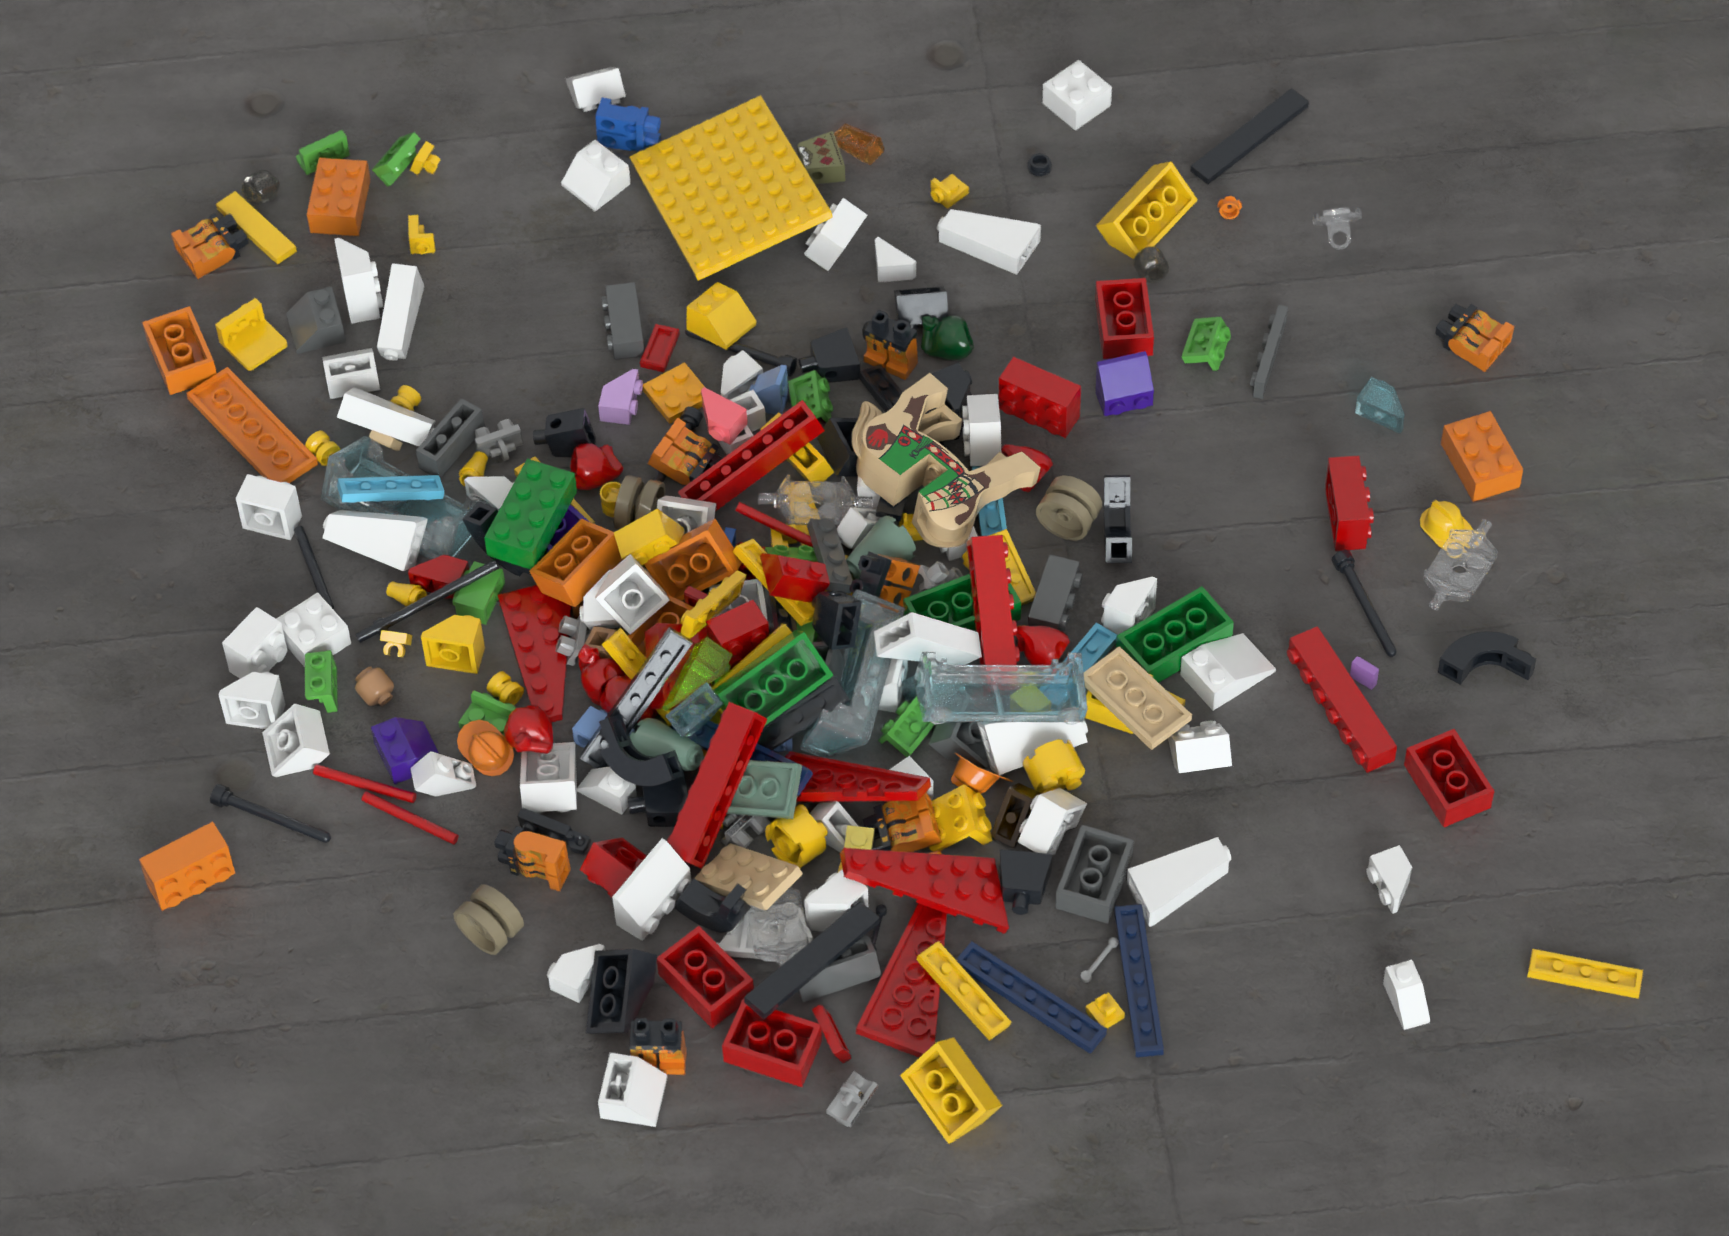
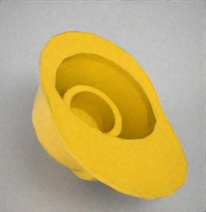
(1440, 519)

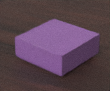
(1364, 672)

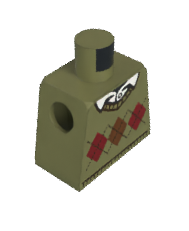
(822, 159)

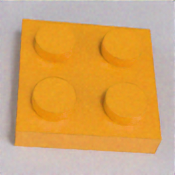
(674, 392)

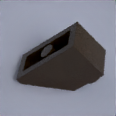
(1013, 813)

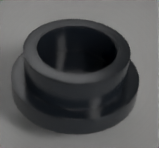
(1039, 165)

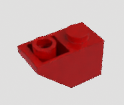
(438, 573)

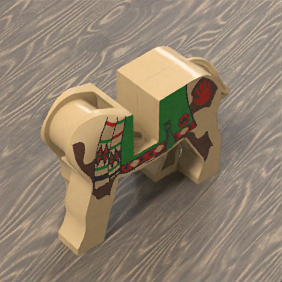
(903, 452)

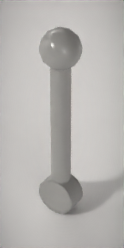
(1086, 975)

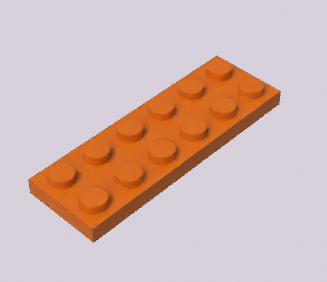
(251, 427)

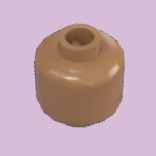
(374, 686)

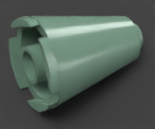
(882, 539)
(657, 738)

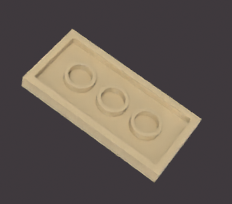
(1136, 698)
(759, 874)

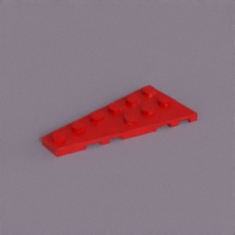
(533, 631)
(856, 782)
(935, 880)
(907, 997)

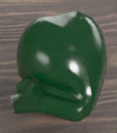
(947, 338)

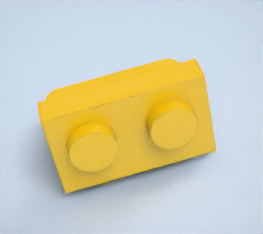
(249, 336)
(960, 816)

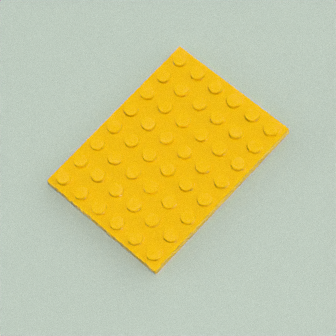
(730, 187)

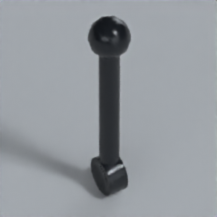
(881, 910)

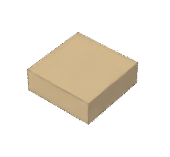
(386, 440)

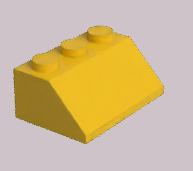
(951, 1090)

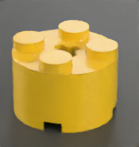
(1054, 767)
(798, 838)

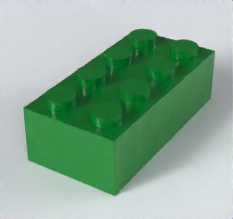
(530, 514)
(952, 603)
(1175, 631)
(777, 678)

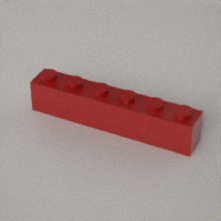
(755, 457)
(992, 600)
(1341, 699)
(716, 784)

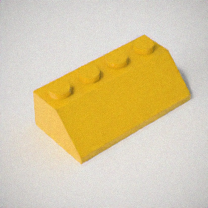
(1147, 210)

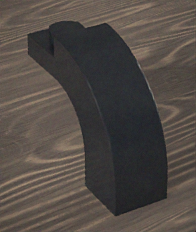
(1117, 519)
(478, 523)
(1485, 649)
(632, 764)
(711, 909)

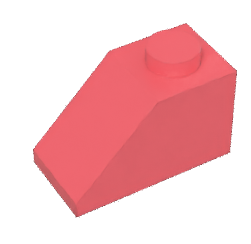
(723, 417)

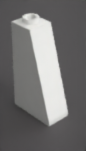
(990, 238)
(400, 311)
(384, 417)
(380, 536)
(918, 634)
(1012, 742)
(1177, 878)

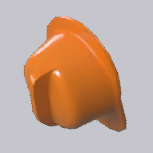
(485, 748)
(973, 777)

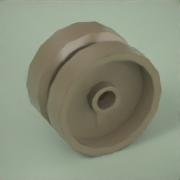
(636, 500)
(1069, 508)
(488, 919)

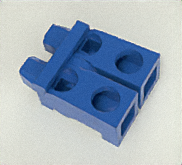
(626, 127)

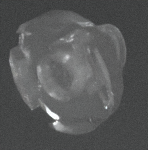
(1338, 221)

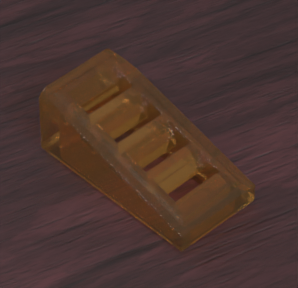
(853, 144)

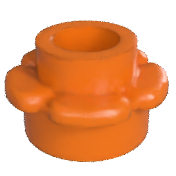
(1229, 212)

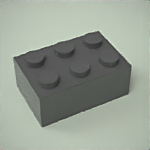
(1094, 874)

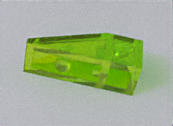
(703, 665)

